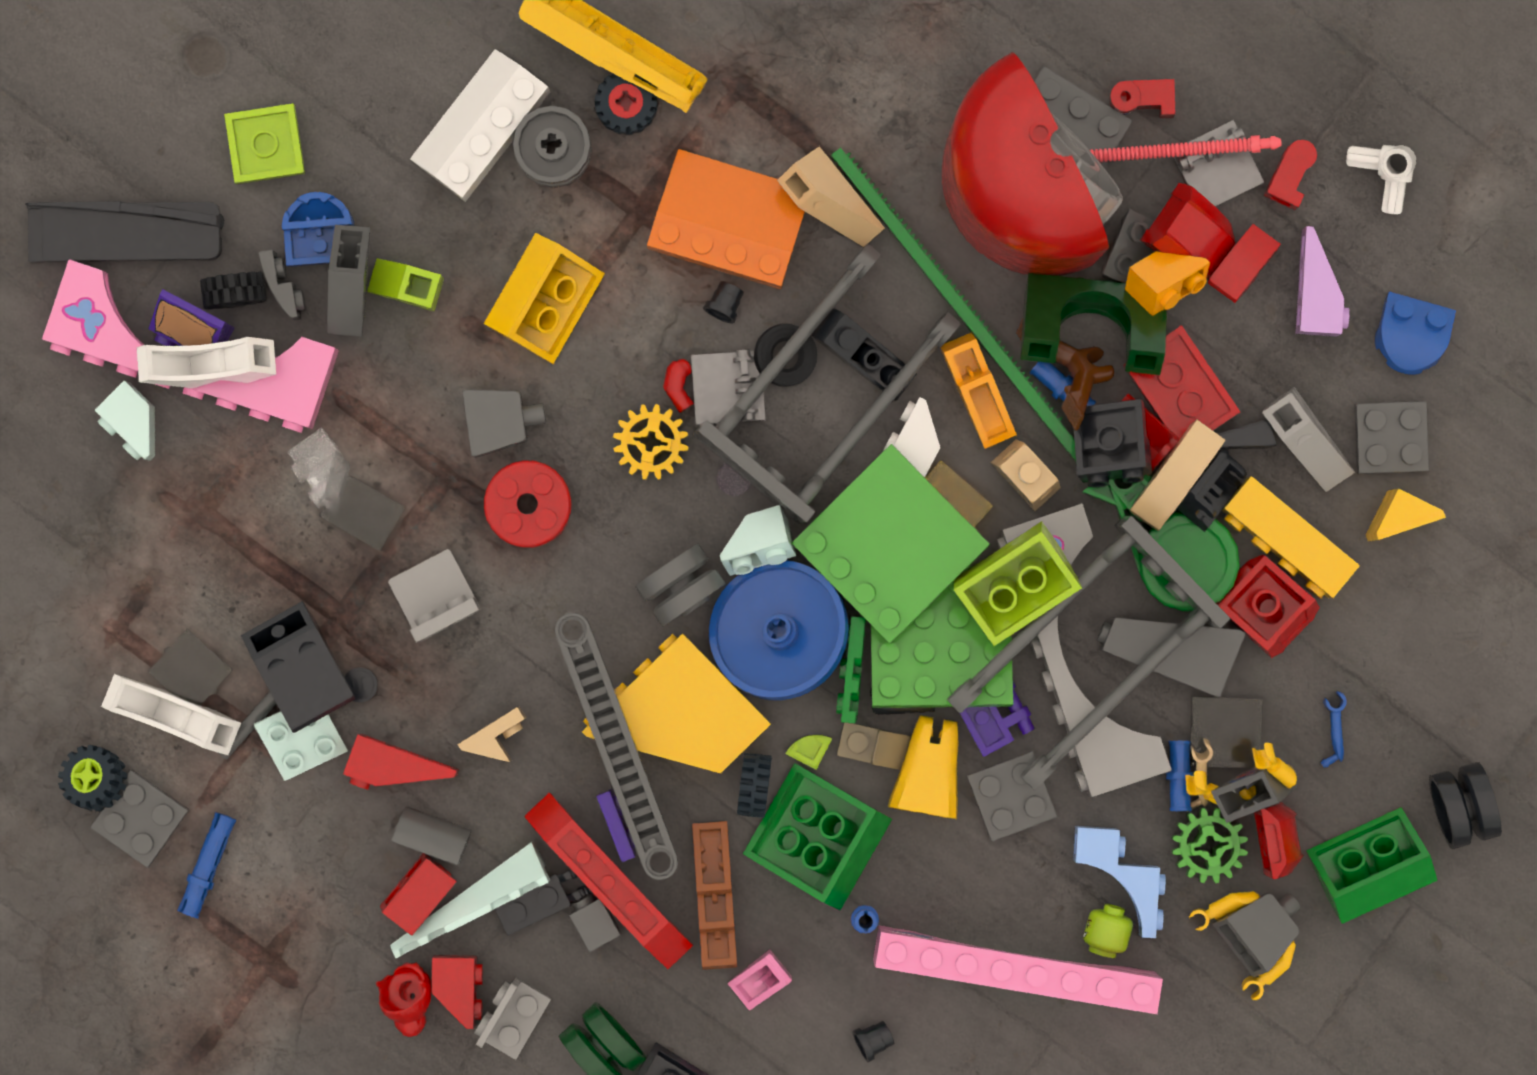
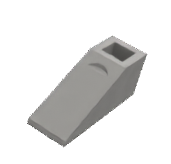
(1307, 439)

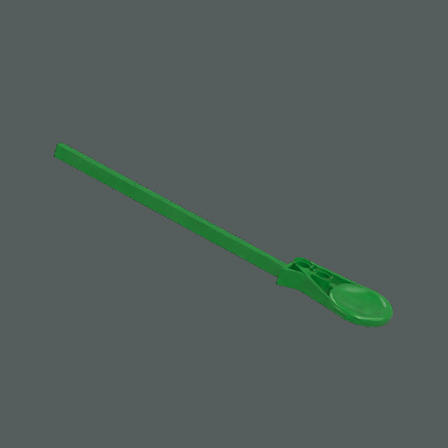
(1206, 556)

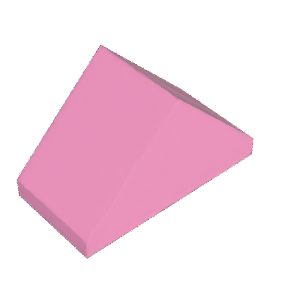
(760, 980)

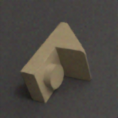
(873, 745)

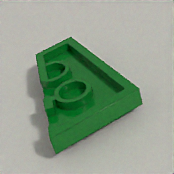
(851, 671)

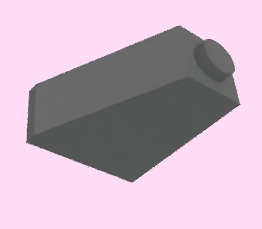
(348, 280)

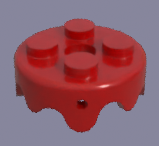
(551, 512)

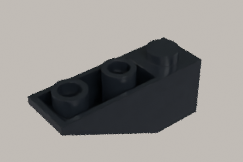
(859, 350)

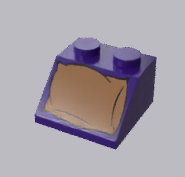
(186, 324)

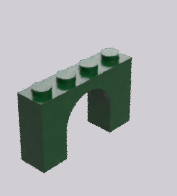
(1054, 299)

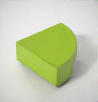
(809, 749)

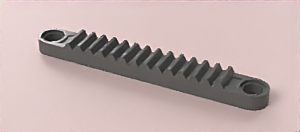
(616, 746)

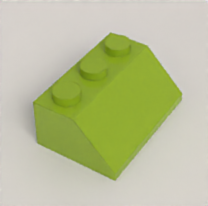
(1017, 583)

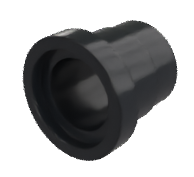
(724, 302)
(873, 1040)

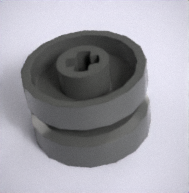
(548, 126)
(682, 588)

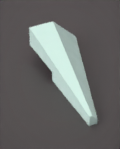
(504, 883)

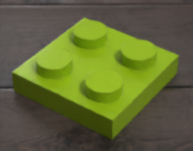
(264, 143)

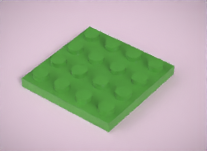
(936, 658)

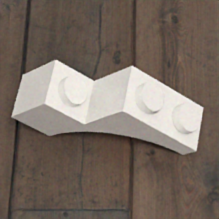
(199, 365)
(171, 713)

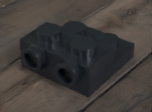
(1113, 444)

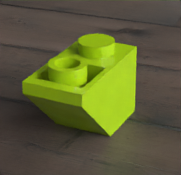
(406, 284)

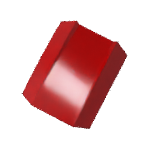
(1191, 228)
(1268, 605)
(1278, 840)

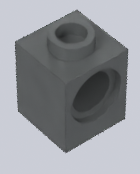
(594, 922)

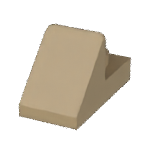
(486, 741)

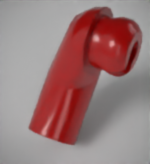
(674, 383)

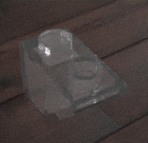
(323, 467)

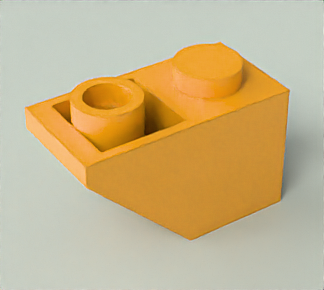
(1165, 279)

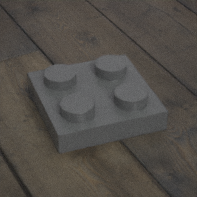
(1391, 437)
(1007, 800)
(140, 819)

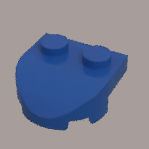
(310, 228)
(1413, 333)

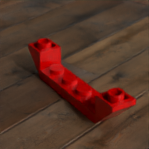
(607, 881)

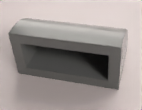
(431, 835)

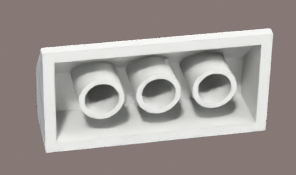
(480, 124)

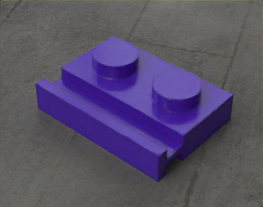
(616, 825)

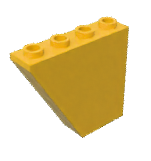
(687, 709)

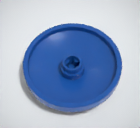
(778, 631)

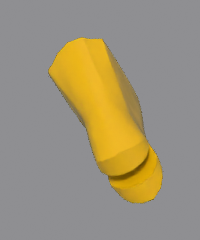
(929, 772)

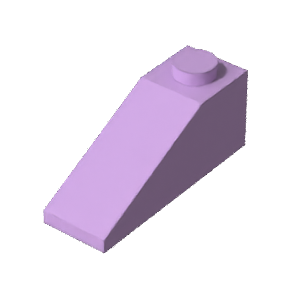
(1319, 295)

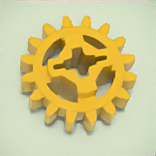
(653, 426)

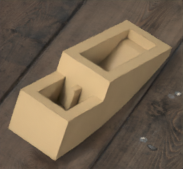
(1177, 475)

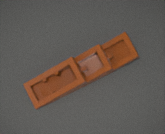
(714, 895)

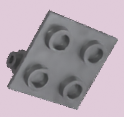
(1220, 175)
(720, 383)

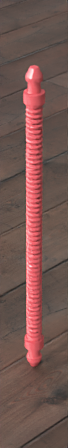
(1252, 144)

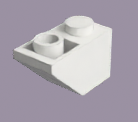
(918, 437)

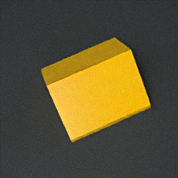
(1401, 513)

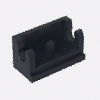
(1212, 490)

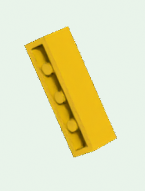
(1290, 538)

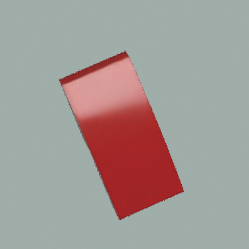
(1244, 263)

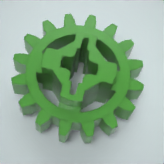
(1211, 861)

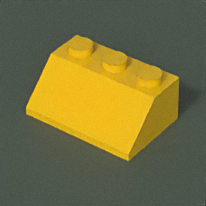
(544, 298)

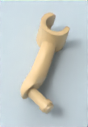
(1201, 765)

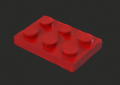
(1185, 388)

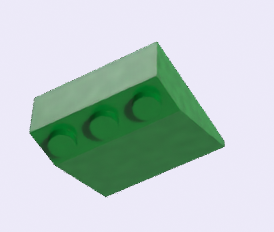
(817, 837)

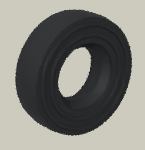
(806, 355)

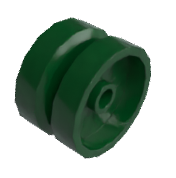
(608, 1042)

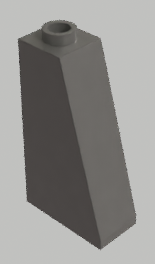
(1198, 662)

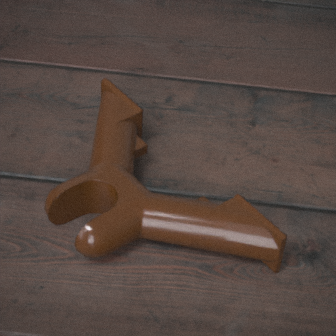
(1084, 377)

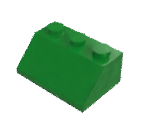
(1372, 865)

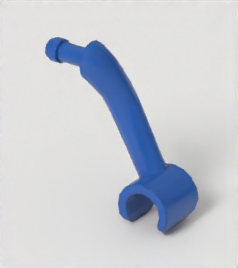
(1336, 730)

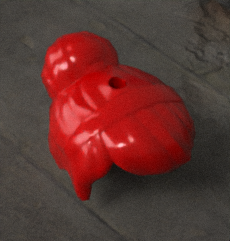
(396, 998)

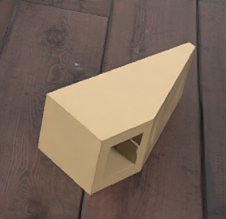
(827, 195)

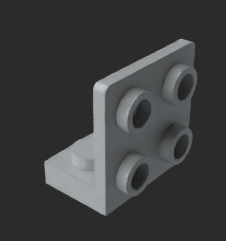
(434, 595)
(514, 1019)

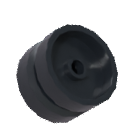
(1465, 805)

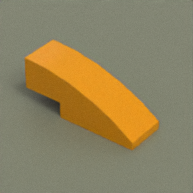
(978, 390)

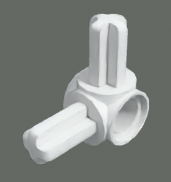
(1394, 180)

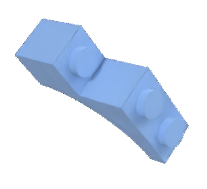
(1143, 883)

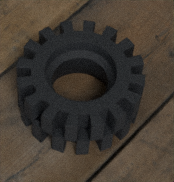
(233, 290)

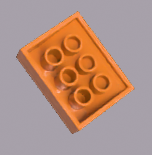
(726, 220)

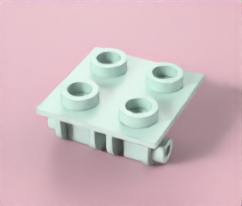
(300, 750)

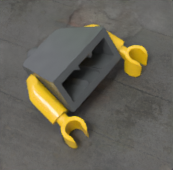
(1249, 790)
(1257, 932)

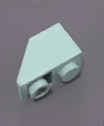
(132, 418)
(759, 541)

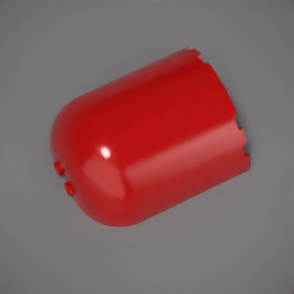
(1009, 185)

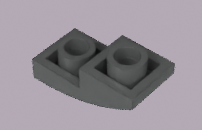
(286, 294)

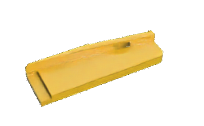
(615, 48)

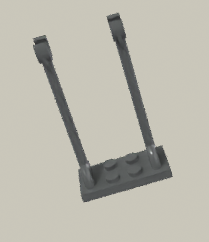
(768, 479)
(1179, 585)

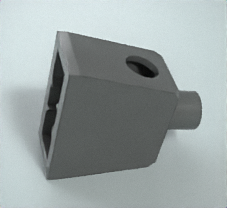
(498, 419)

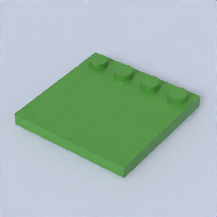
(891, 543)

